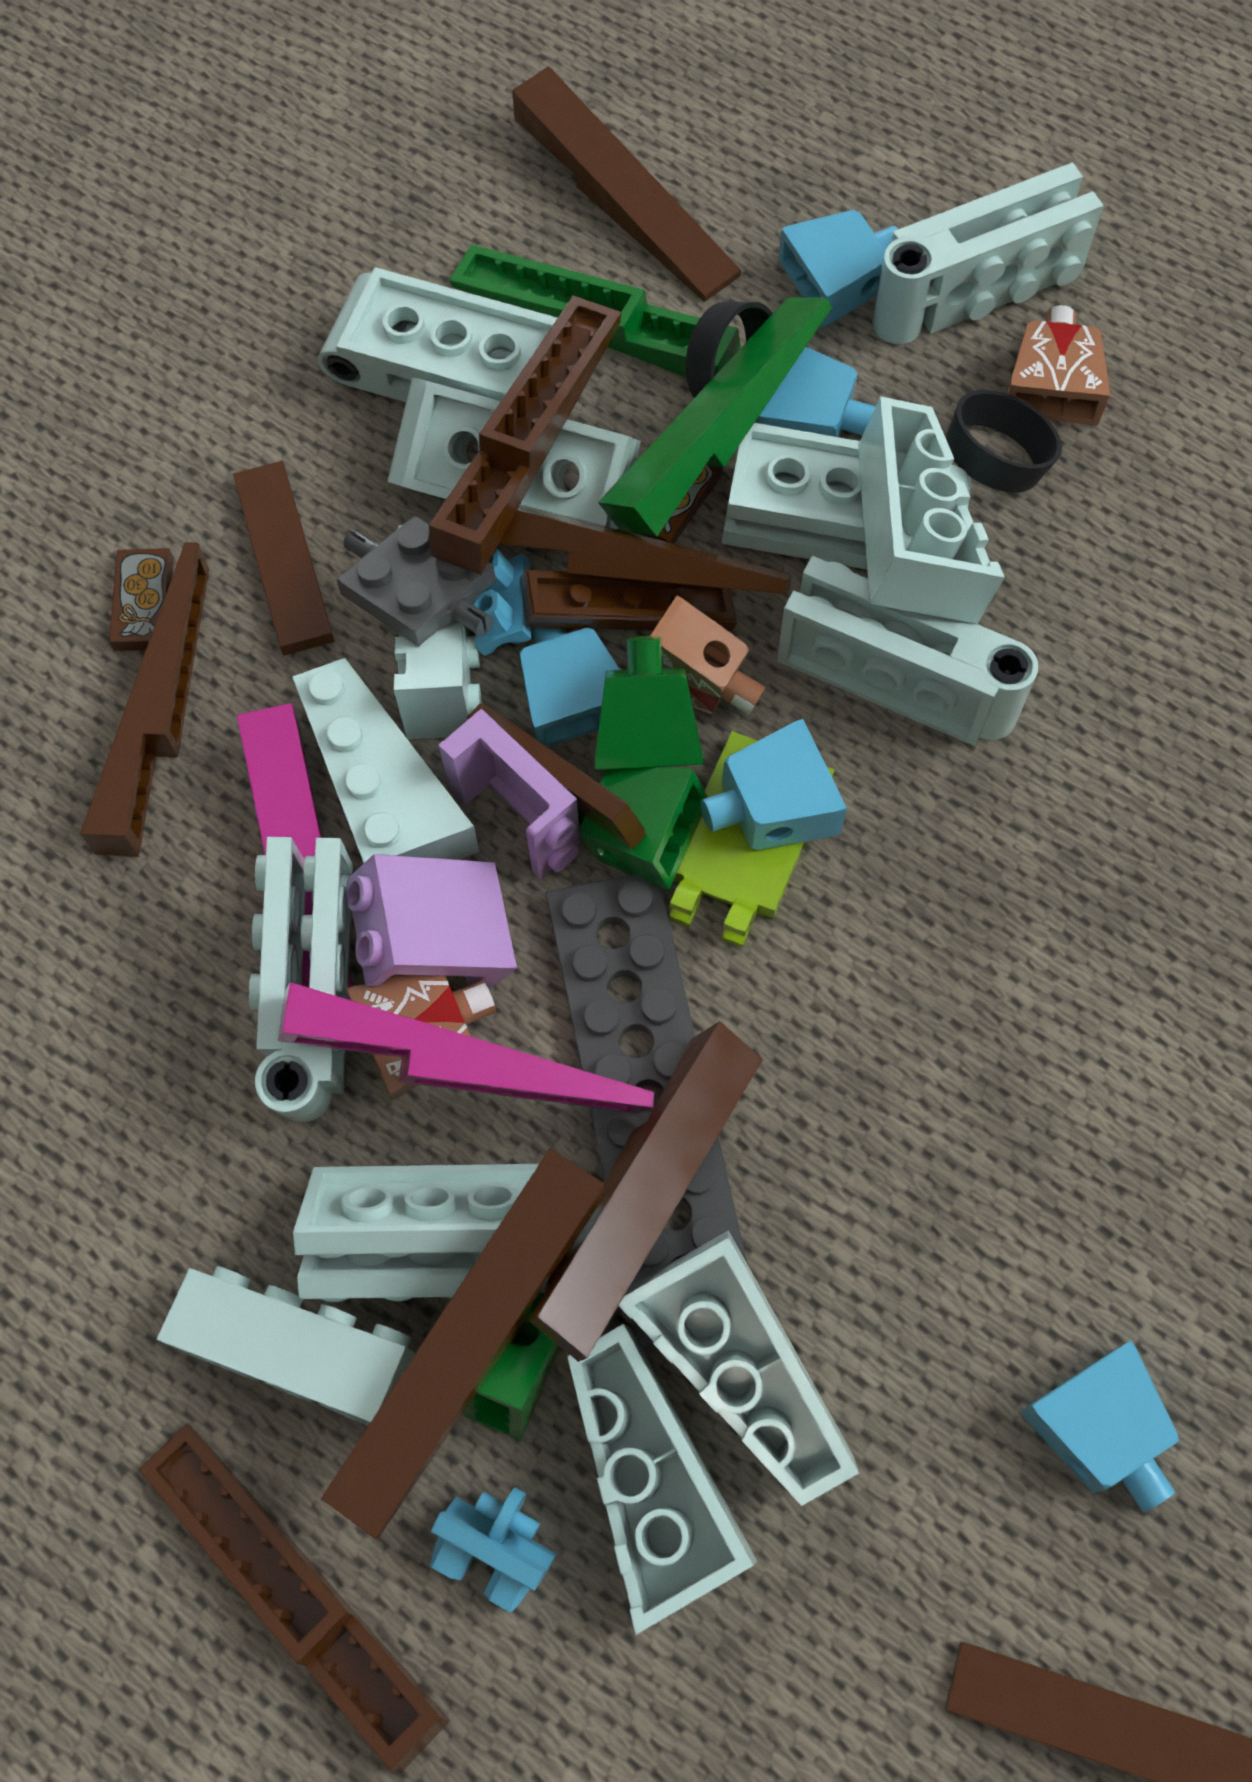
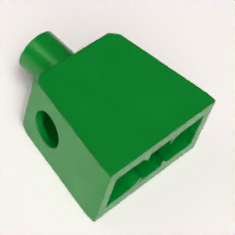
(646, 713)
(669, 810)
(516, 1382)

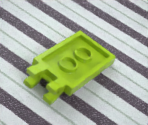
(729, 869)

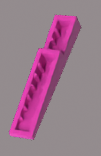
(282, 786)
(445, 1057)

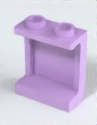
(486, 755)
(429, 919)

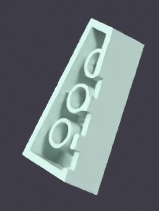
(916, 520)
(435, 682)
(730, 1345)

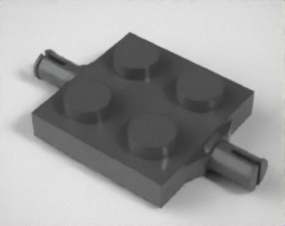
(410, 587)

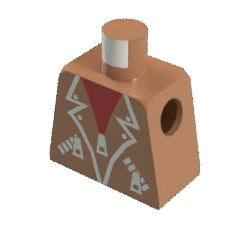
(1062, 369)
(709, 659)
(425, 1000)

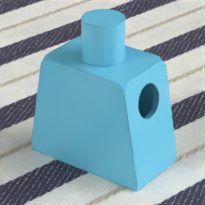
(835, 260)
(817, 398)
(564, 682)
(777, 792)
(1109, 1426)

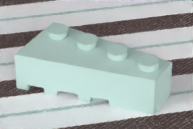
(378, 775)
(285, 1345)
(660, 1499)

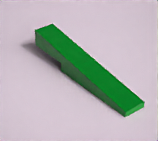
(644, 330)
(714, 420)

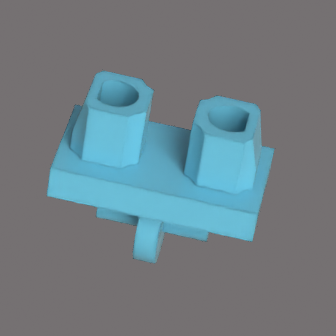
(504, 604)
(497, 1536)

